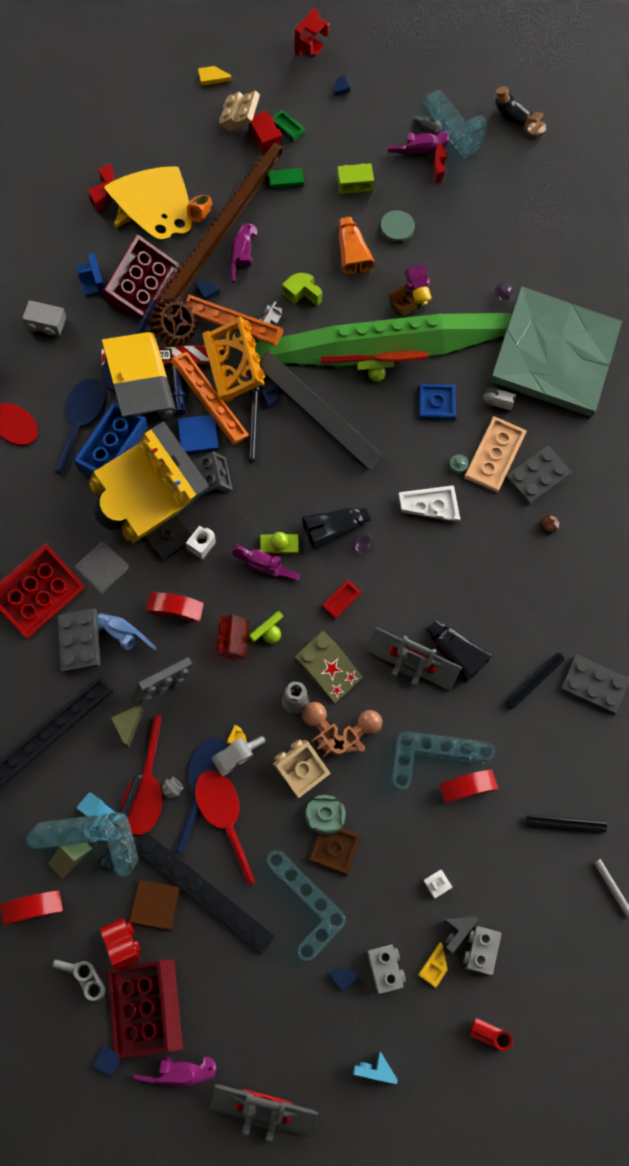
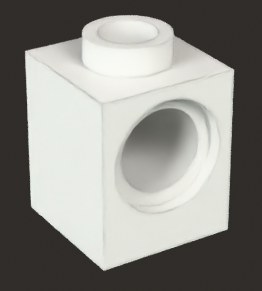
(197, 549)

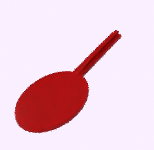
(394, 356)
(17, 425)
(149, 797)
(221, 807)

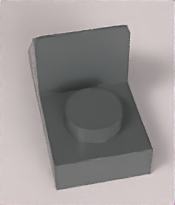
(462, 927)

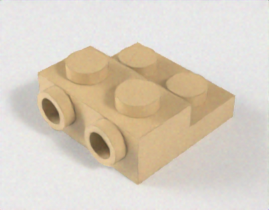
(238, 110)
(300, 767)

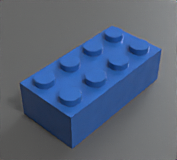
(110, 439)

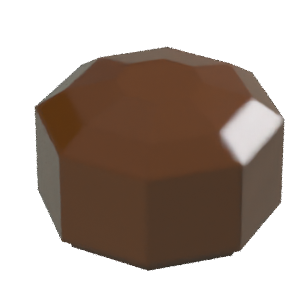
(550, 524)

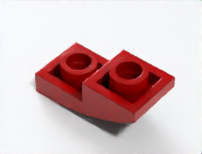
(438, 165)

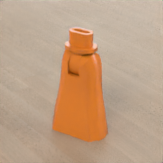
(353, 248)

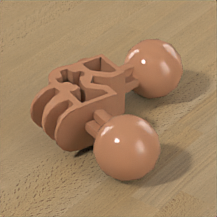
(315, 715)

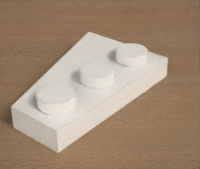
(431, 502)

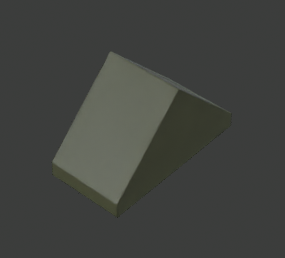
(127, 723)
(68, 857)

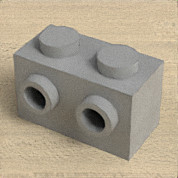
(44, 318)
(482, 950)
(385, 969)

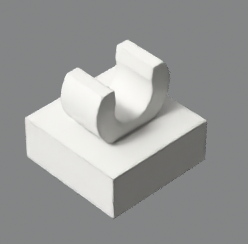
(437, 884)

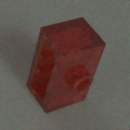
(232, 637)

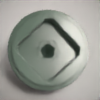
(458, 464)

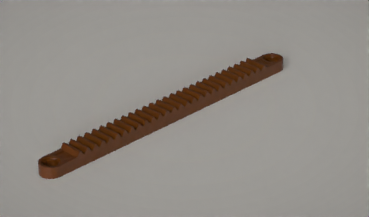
(221, 225)

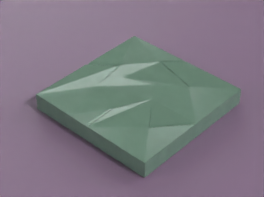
(556, 352)

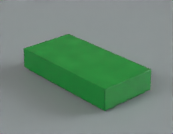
(288, 126)
(286, 178)

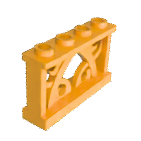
(217, 360)

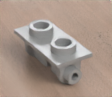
(271, 314)

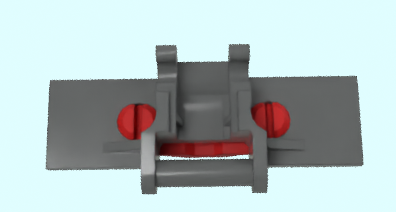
(413, 659)
(263, 1111)

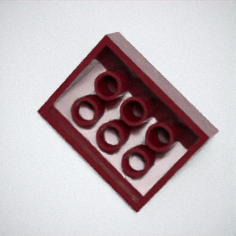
(139, 277)
(144, 1009)

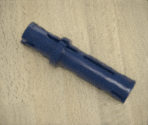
(178, 392)

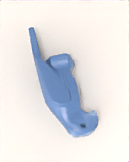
(121, 631)

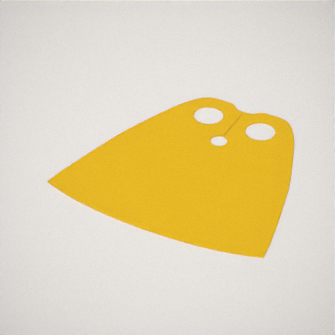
(151, 194)

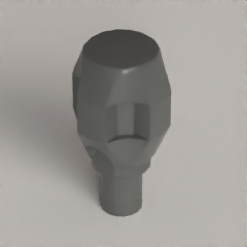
(429, 124)

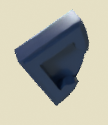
(341, 86)
(207, 290)
(270, 396)
(343, 977)

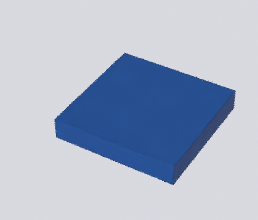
(437, 401)
(198, 434)

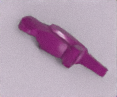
(421, 143)
(242, 248)
(263, 562)
(182, 1072)

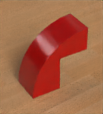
(98, 195)
(174, 605)
(468, 786)
(30, 907)

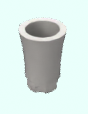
(292, 703)

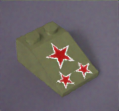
(328, 667)

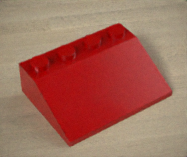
(37, 590)

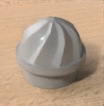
(172, 788)

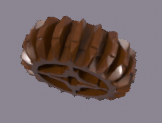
(173, 321)

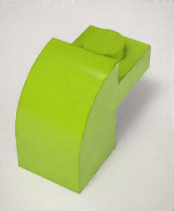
(301, 285)

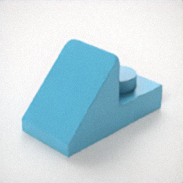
(93, 805)
(382, 1072)

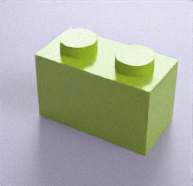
(355, 178)

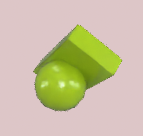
(376, 368)
(279, 543)
(268, 630)

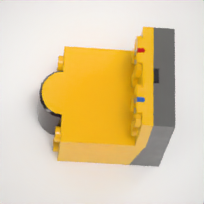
(146, 485)

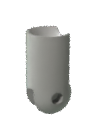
(499, 398)

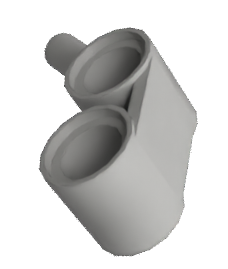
(234, 754)
(86, 983)

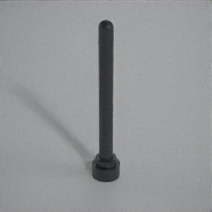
(253, 423)
(106, 860)

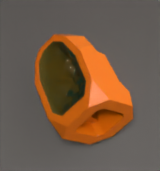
(199, 208)

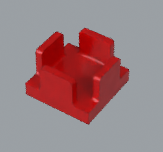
(307, 32)

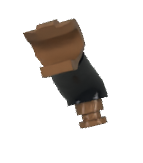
(514, 110)

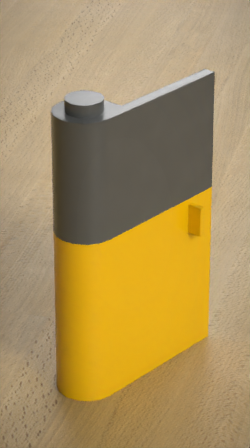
(139, 375)

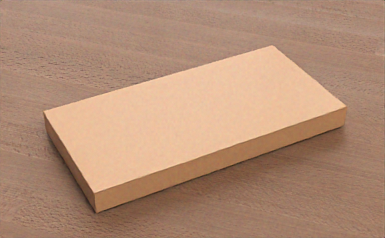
(495, 454)

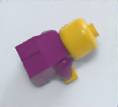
(418, 282)

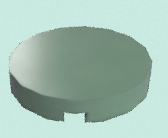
(397, 226)
(325, 814)

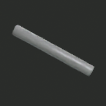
(612, 886)

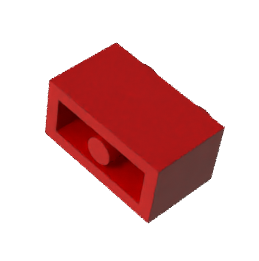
(264, 131)

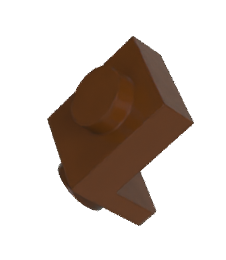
(401, 302)

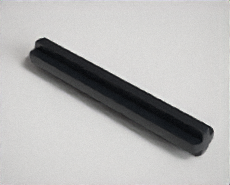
(534, 681)
(566, 823)

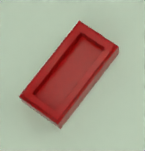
(341, 599)

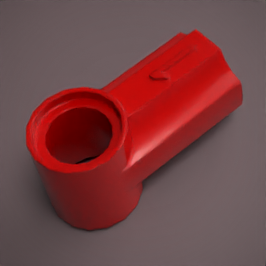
(488, 1034)

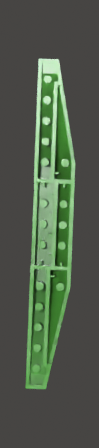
(430, 333)

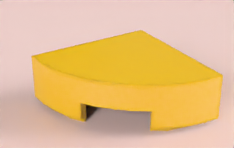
(236, 734)

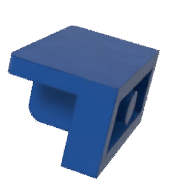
(90, 276)

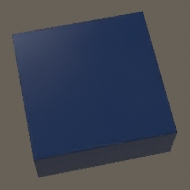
(107, 1061)

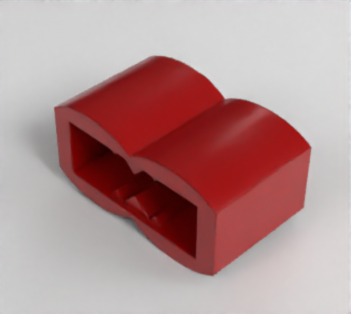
(120, 943)

